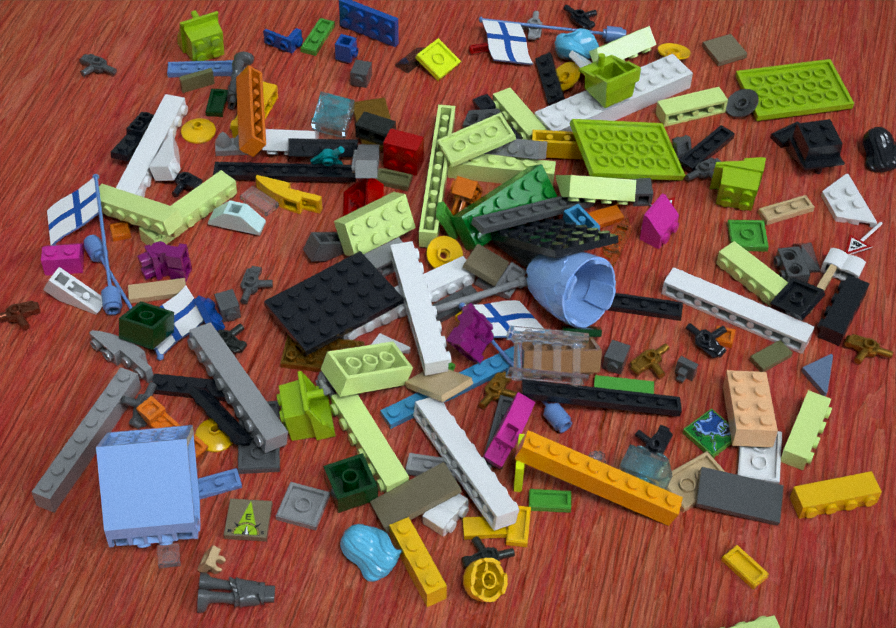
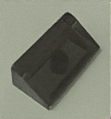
(409, 62)

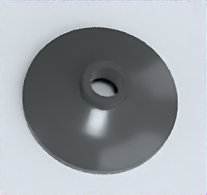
(742, 103)

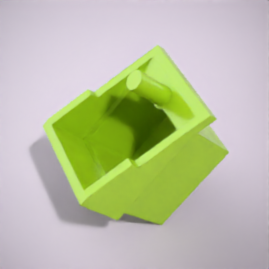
(201, 37)
(610, 79)
(738, 182)
(305, 410)

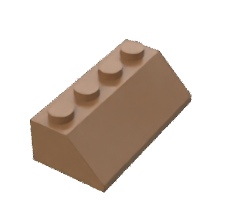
(590, 357)

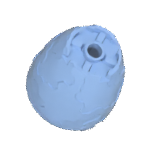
(573, 286)

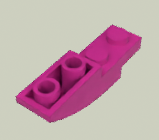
(509, 430)

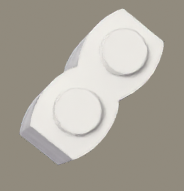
(845, 264)
(444, 516)

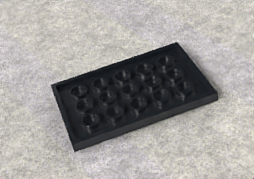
(554, 237)
(333, 303)

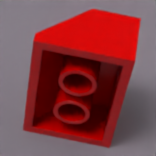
(361, 194)

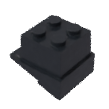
(815, 145)

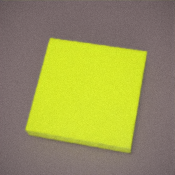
(438, 59)
(519, 472)

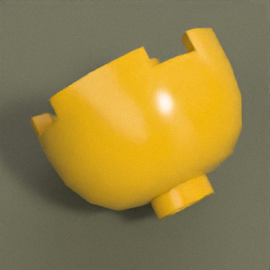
(485, 580)

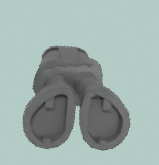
(240, 62)
(242, 592)

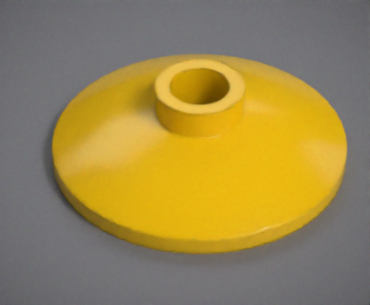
(679, 51)
(568, 74)
(198, 131)
(445, 245)
(216, 441)

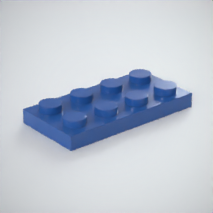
(369, 22)

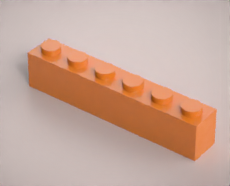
(250, 111)

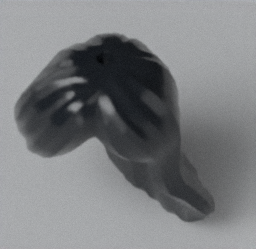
(879, 150)

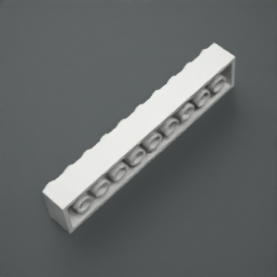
(656, 83)

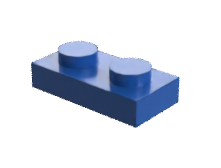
(209, 313)

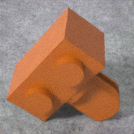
(465, 193)

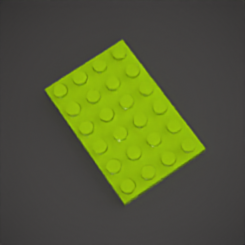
(796, 89)
(626, 149)

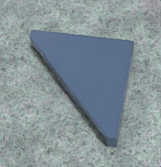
(819, 373)

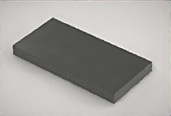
(253, 459)
(739, 496)

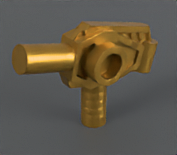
(866, 347)
(648, 360)
(495, 388)

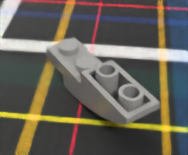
(123, 352)

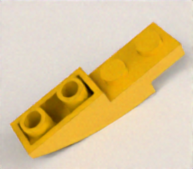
(288, 198)

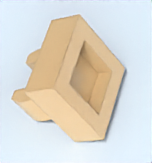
(209, 560)

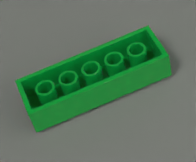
(522, 189)

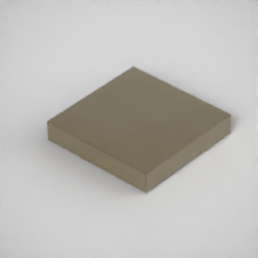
(724, 50)
(486, 264)

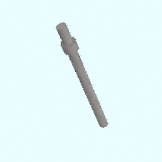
(520, 282)

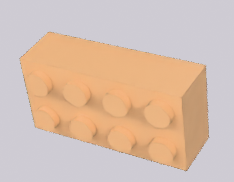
(749, 409)

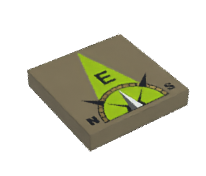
(248, 519)

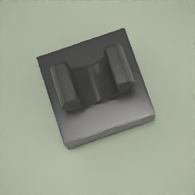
(682, 145)
(685, 369)

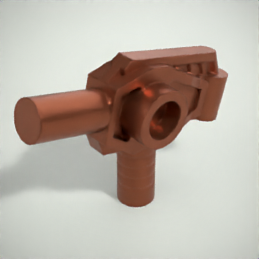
(19, 312)

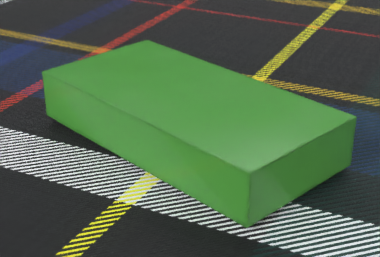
(443, 215)
(550, 500)

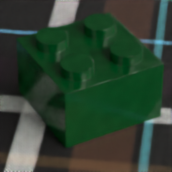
(146, 325)
(350, 482)

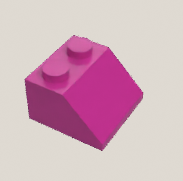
(659, 222)
(66, 256)

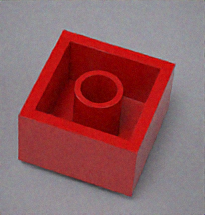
(403, 152)

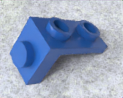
(284, 43)

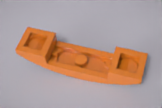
(156, 417)

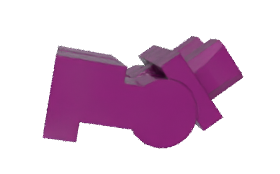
(165, 260)
(472, 334)

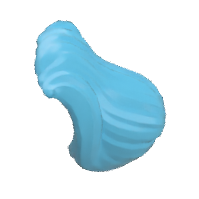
(579, 41)
(370, 551)

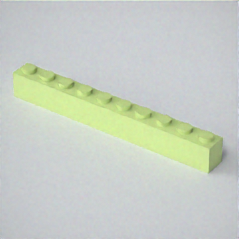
(436, 177)

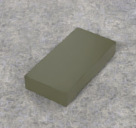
(196, 80)
(394, 179)
(771, 356)

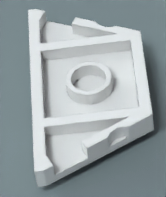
(847, 203)

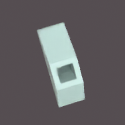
(237, 217)

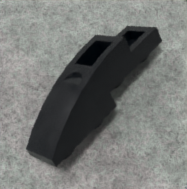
(134, 132)

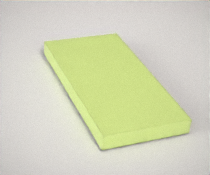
(476, 139)

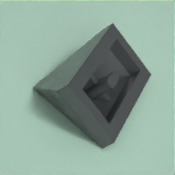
(809, 256)

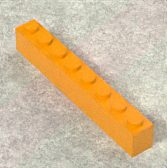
(598, 478)

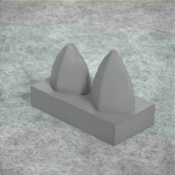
(227, 146)

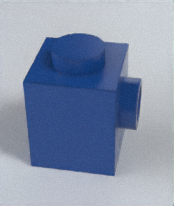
(346, 48)

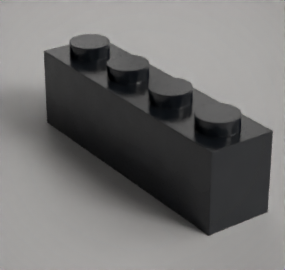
(843, 310)

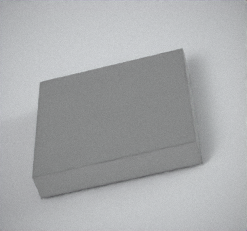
(303, 506)

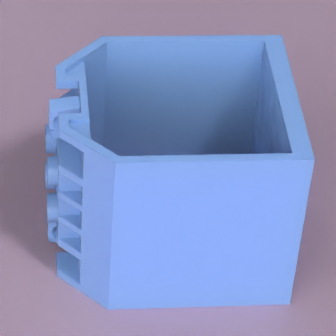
(149, 486)

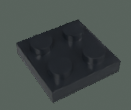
(797, 298)

